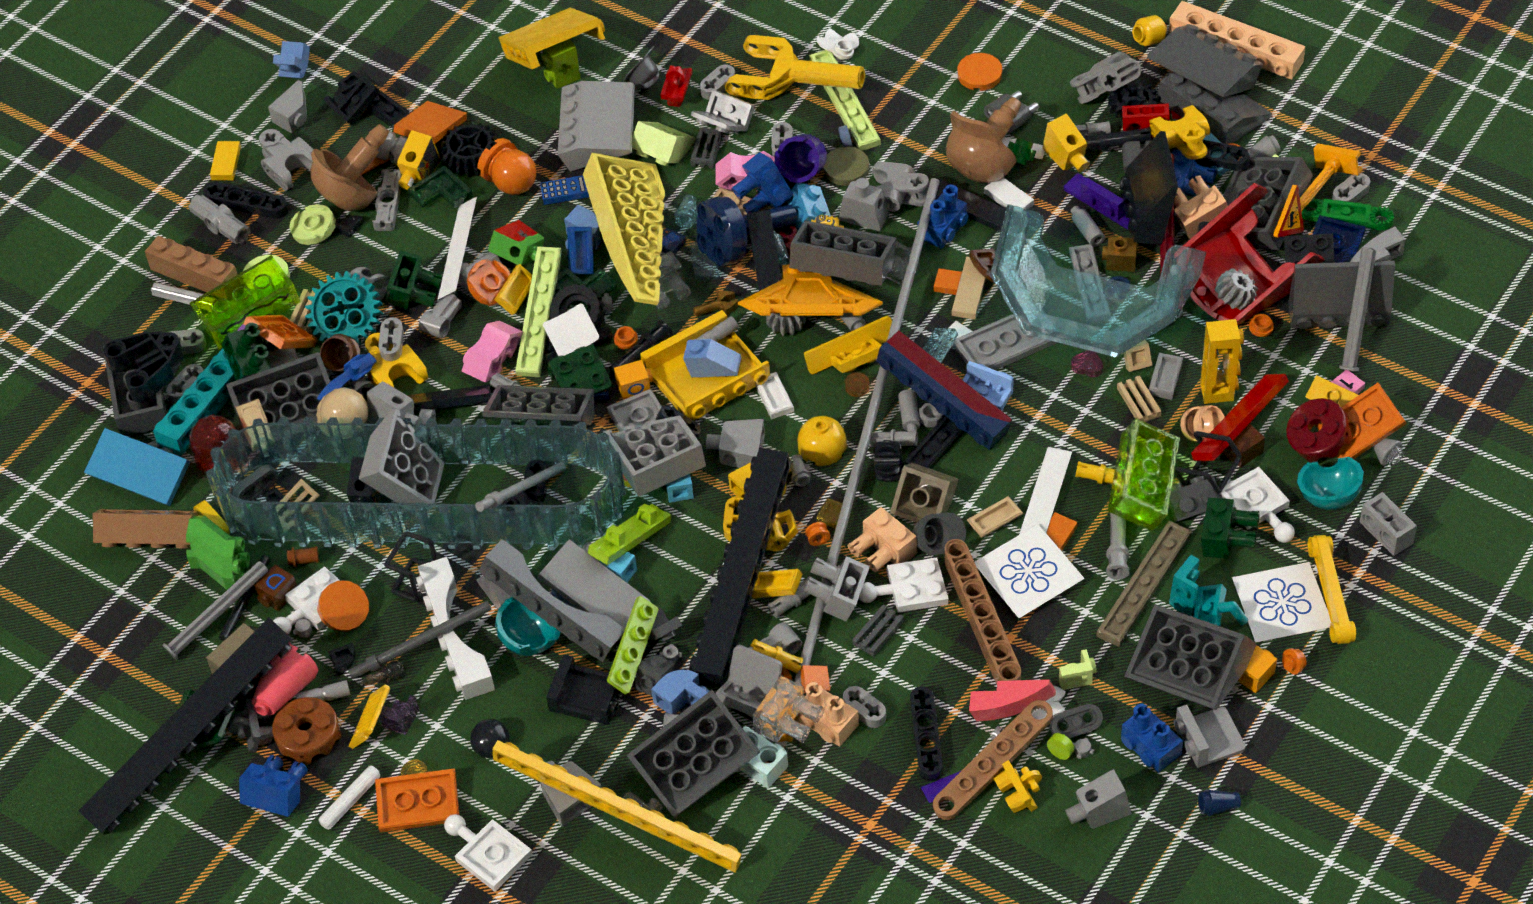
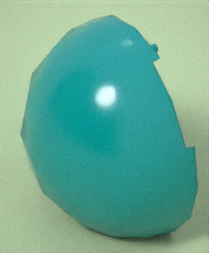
(1331, 486)
(523, 629)

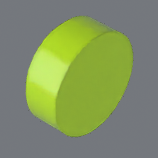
(1060, 746)

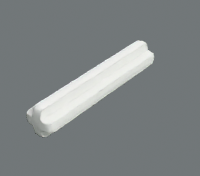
(349, 797)

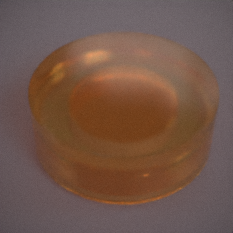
(857, 384)

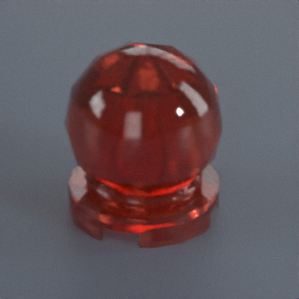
(208, 434)

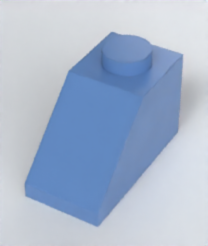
(710, 359)

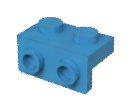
(808, 203)

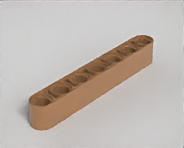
(981, 605)

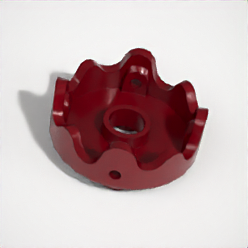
(1325, 442)

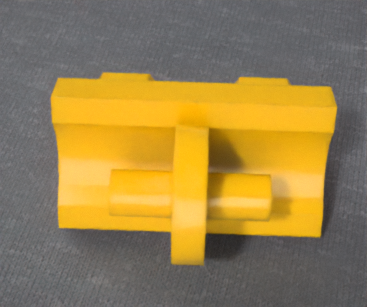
(1011, 778)

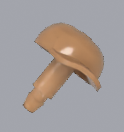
(977, 145)
(341, 179)

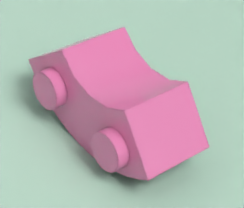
(730, 170)
(491, 350)

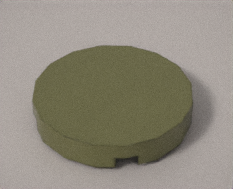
(846, 165)

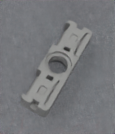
(387, 212)

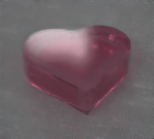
(1087, 363)

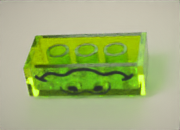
(254, 292)
(1143, 474)

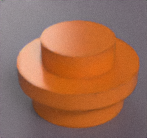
(1261, 325)
(625, 337)
(1294, 660)

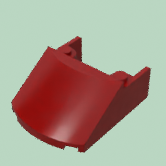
(1229, 248)

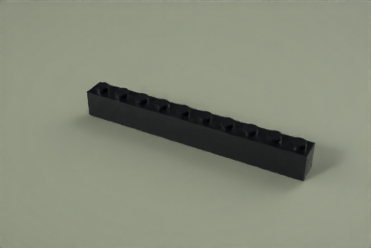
(741, 566)
(185, 726)

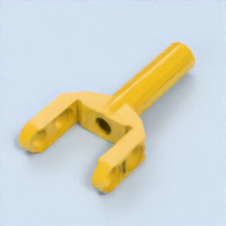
(788, 70)

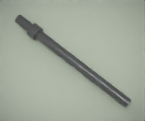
(375, 661)

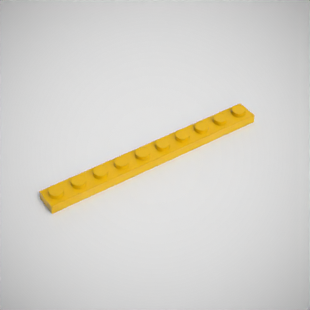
(626, 810)

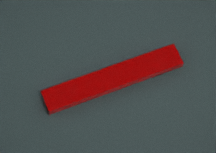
(1240, 416)

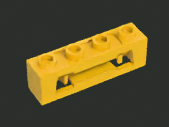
(1227, 339)

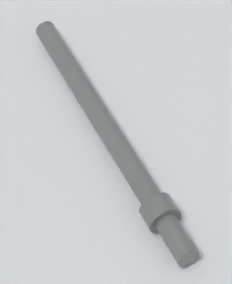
(496, 498)

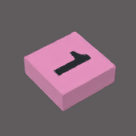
(1350, 382)

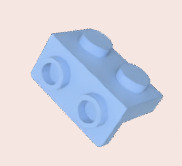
(991, 384)

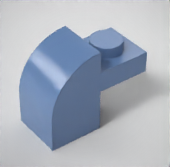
(292, 60)
(583, 218)
(677, 689)

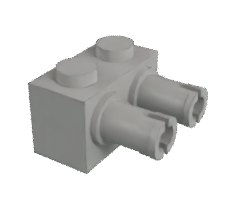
(845, 589)

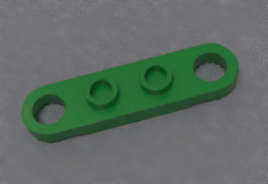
(1350, 212)

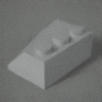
(657, 453)
(400, 463)

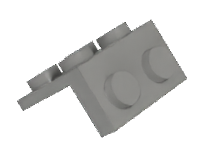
(725, 113)
(749, 680)
(1208, 735)

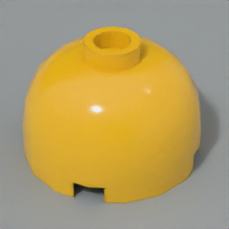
(822, 440)

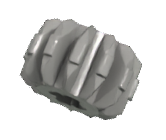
(1236, 289)
(785, 324)

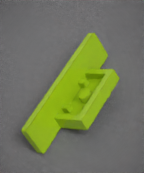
(632, 645)

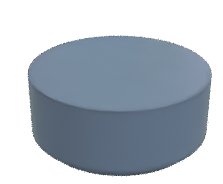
(845, 136)

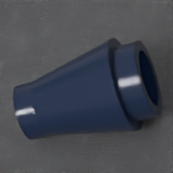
(1215, 802)

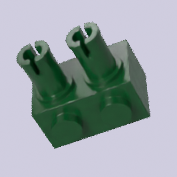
(403, 281)
(246, 352)
(1219, 525)

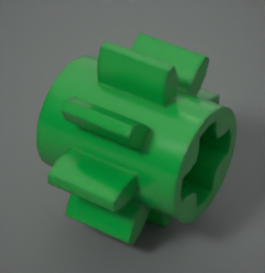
(1022, 150)

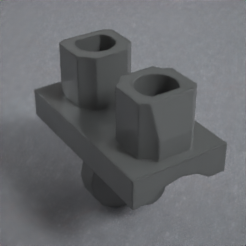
(248, 725)

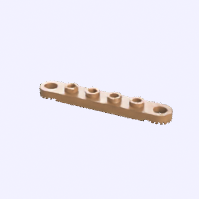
(989, 761)

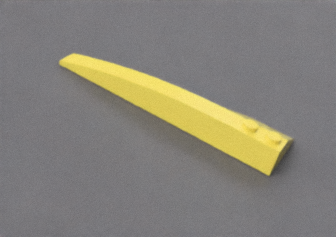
(629, 214)

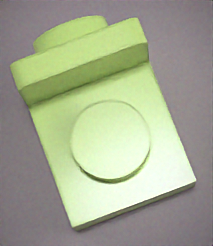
(1079, 674)

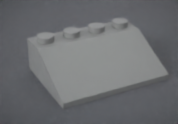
(595, 120)

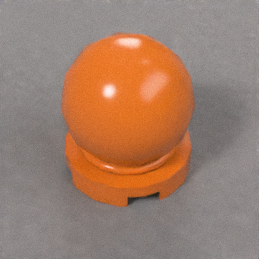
(507, 167)

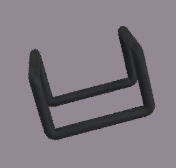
(1194, 471)
(405, 571)

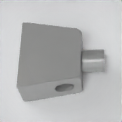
(864, 205)
(384, 398)
(738, 441)
(1100, 801)
(564, 806)

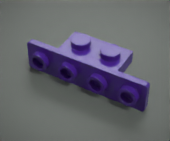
(1098, 198)

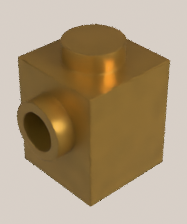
(1120, 254)

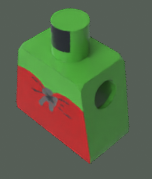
(516, 243)

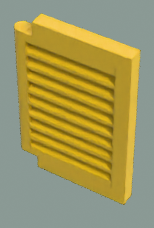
(369, 716)

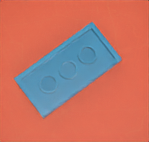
(137, 467)

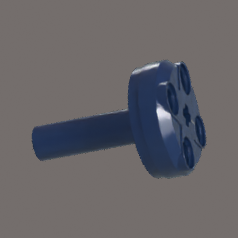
(725, 230)

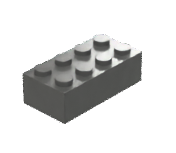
(842, 253)
(128, 414)

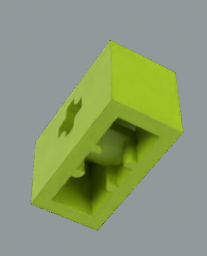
(561, 63)

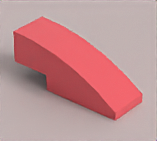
(1009, 698)

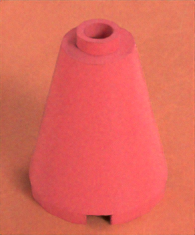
(283, 682)

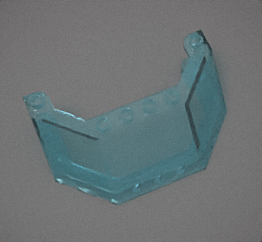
(1080, 306)

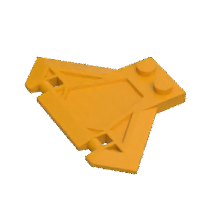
(809, 295)

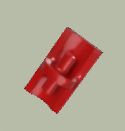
(676, 85)

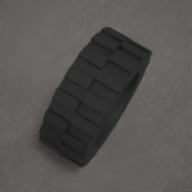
(579, 293)

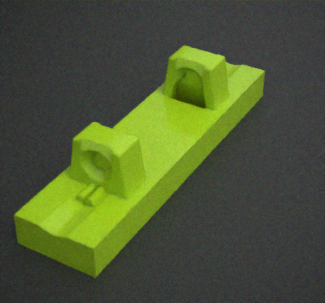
(629, 533)

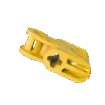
(1185, 133)
(387, 371)

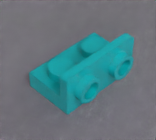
(1184, 588)

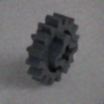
(1131, 94)

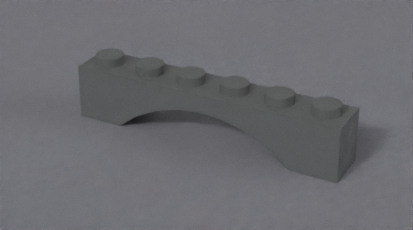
(591, 631)

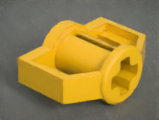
(777, 532)

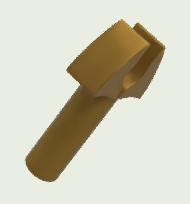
(720, 304)

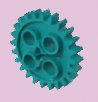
(342, 288)

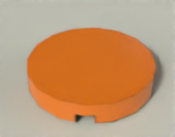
(979, 71)
(486, 280)
(343, 606)

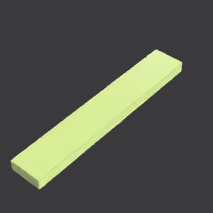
(849, 109)
(538, 311)

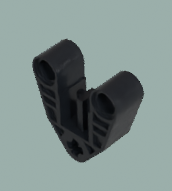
(154, 353)

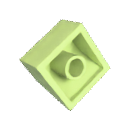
(661, 142)

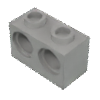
(1388, 524)

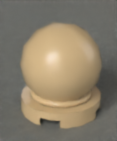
(344, 405)

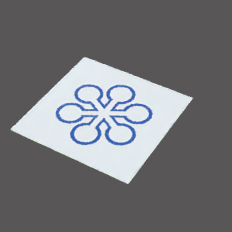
(1028, 570)
(1282, 602)

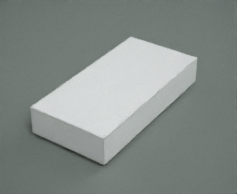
(1006, 193)
(775, 397)

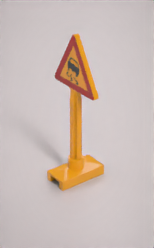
(1331, 160)

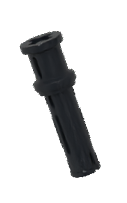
(1103, 141)
(647, 340)

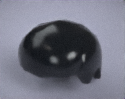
(485, 736)

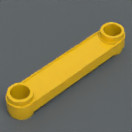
(1341, 629)

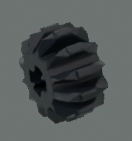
(888, 461)

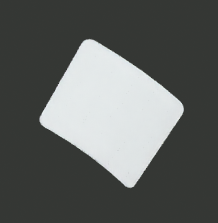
(571, 330)

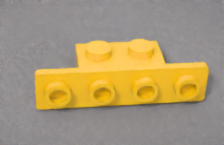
(850, 349)

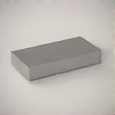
(1165, 376)

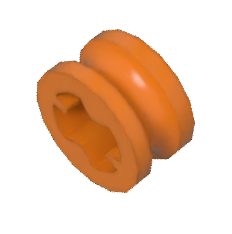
(817, 533)

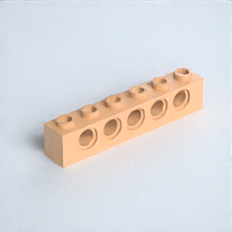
(1275, 52)

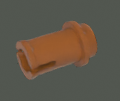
(302, 556)

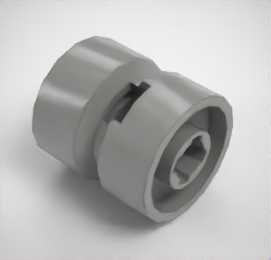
(391, 148)

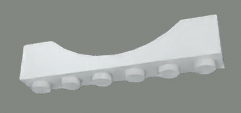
(469, 666)

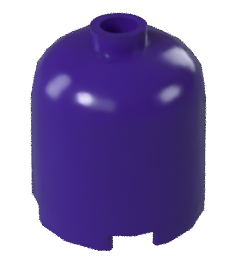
(800, 157)

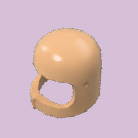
(1200, 419)

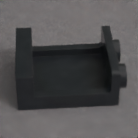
(582, 693)

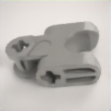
(1106, 76)
(283, 156)
(900, 184)

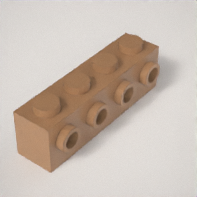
(188, 265)
(141, 527)

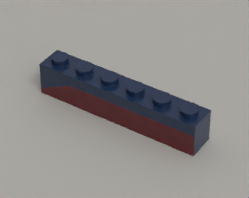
(943, 390)

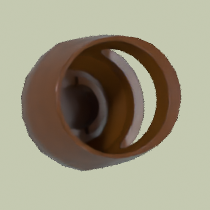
(338, 351)

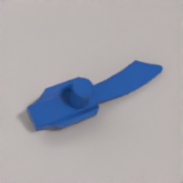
(353, 370)

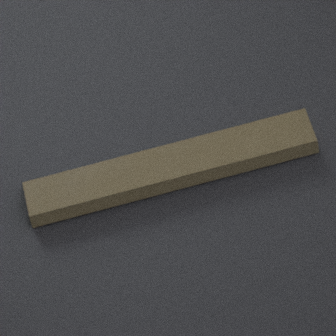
(1143, 584)

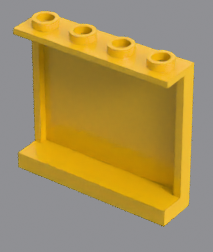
(525, 42)
(701, 394)

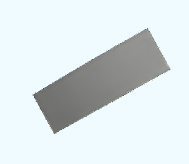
(1387, 246)

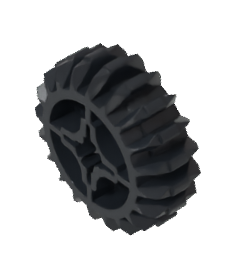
(469, 143)

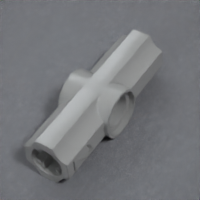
(219, 219)

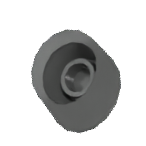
(644, 73)
(936, 530)

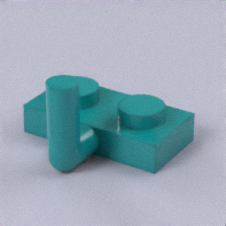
(1211, 605)

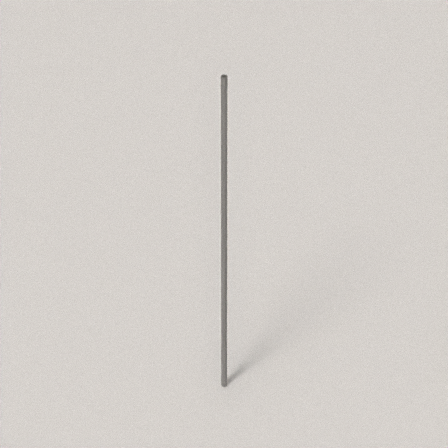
(869, 424)

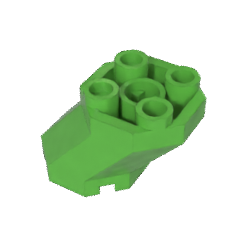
(215, 551)

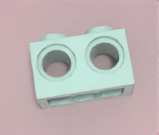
(756, 768)

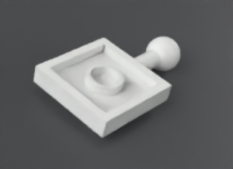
(1258, 493)
(912, 584)
(305, 600)
(490, 854)

